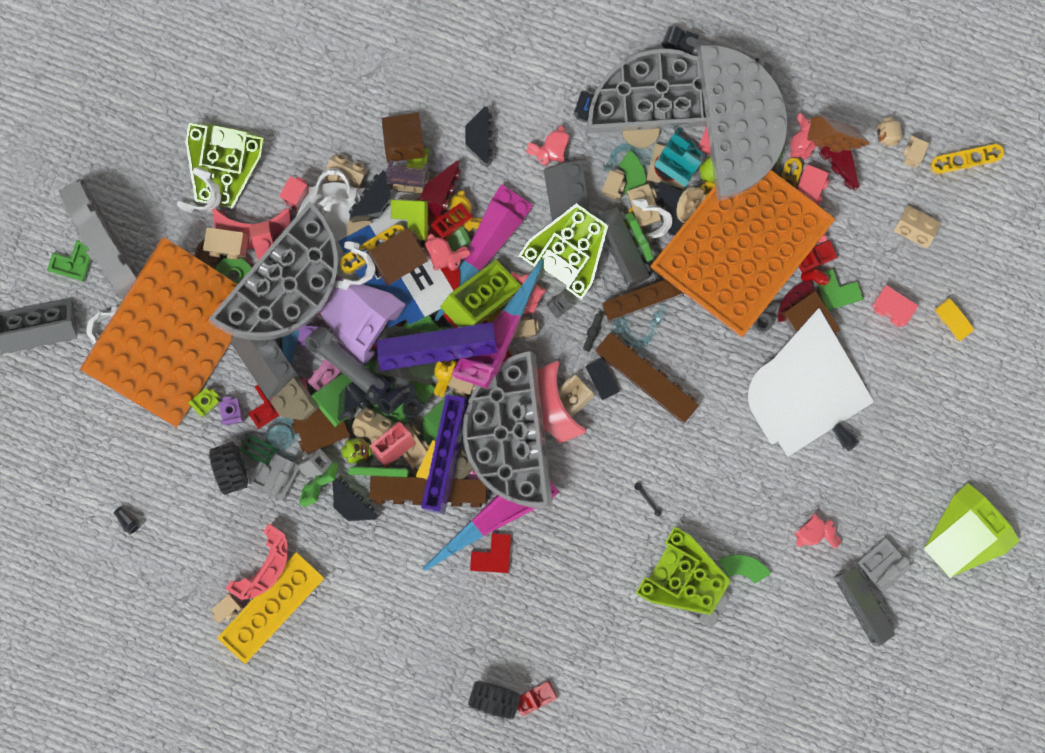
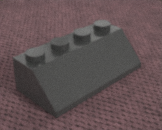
(565, 188)
(623, 248)
(37, 326)
(265, 363)
(864, 606)

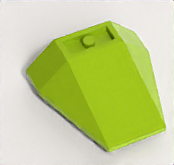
(228, 157)
(569, 248)
(969, 533)
(685, 577)

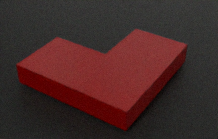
(264, 413)
(497, 559)

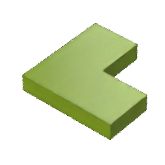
(415, 212)

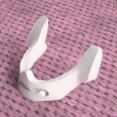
(333, 171)
(212, 203)
(326, 203)
(642, 203)
(354, 247)
(92, 326)

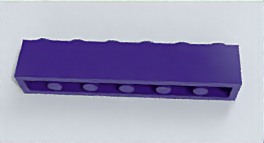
(436, 346)
(445, 454)

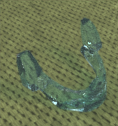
(625, 147)
(641, 344)

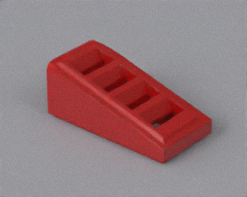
(447, 216)

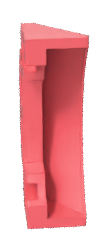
(277, 224)
(555, 417)
(269, 572)

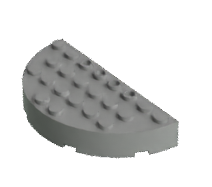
(649, 93)
(742, 118)
(98, 237)
(286, 283)
(507, 434)

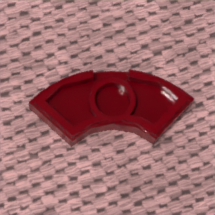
(792, 296)

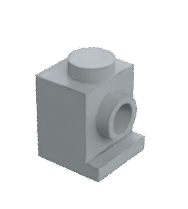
(315, 463)

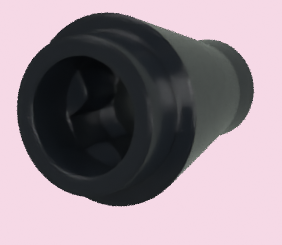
(846, 438)
(127, 520)

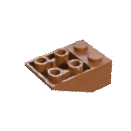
(835, 135)

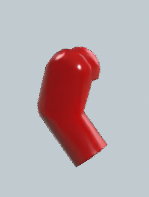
(815, 275)

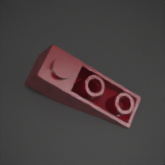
(842, 165)
(440, 188)

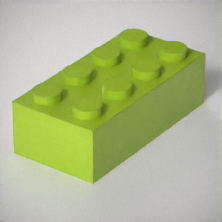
(481, 296)

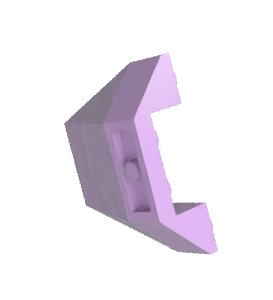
(359, 317)

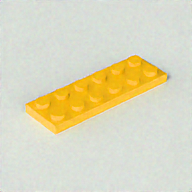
(270, 609)

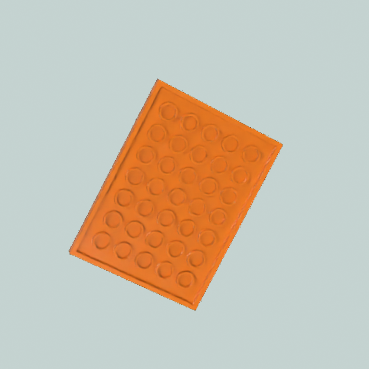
(743, 249)
(161, 336)

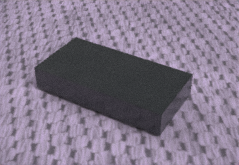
(602, 379)

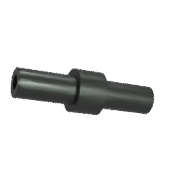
(592, 333)

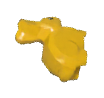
(461, 198)
(443, 372)

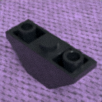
(478, 137)
(670, 198)
(373, 200)
(350, 400)
(351, 504)

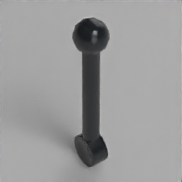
(638, 487)

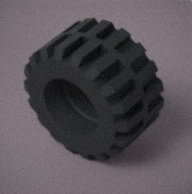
(228, 468)
(494, 700)

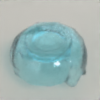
(279, 434)

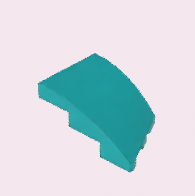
(680, 158)

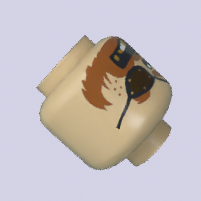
(889, 132)

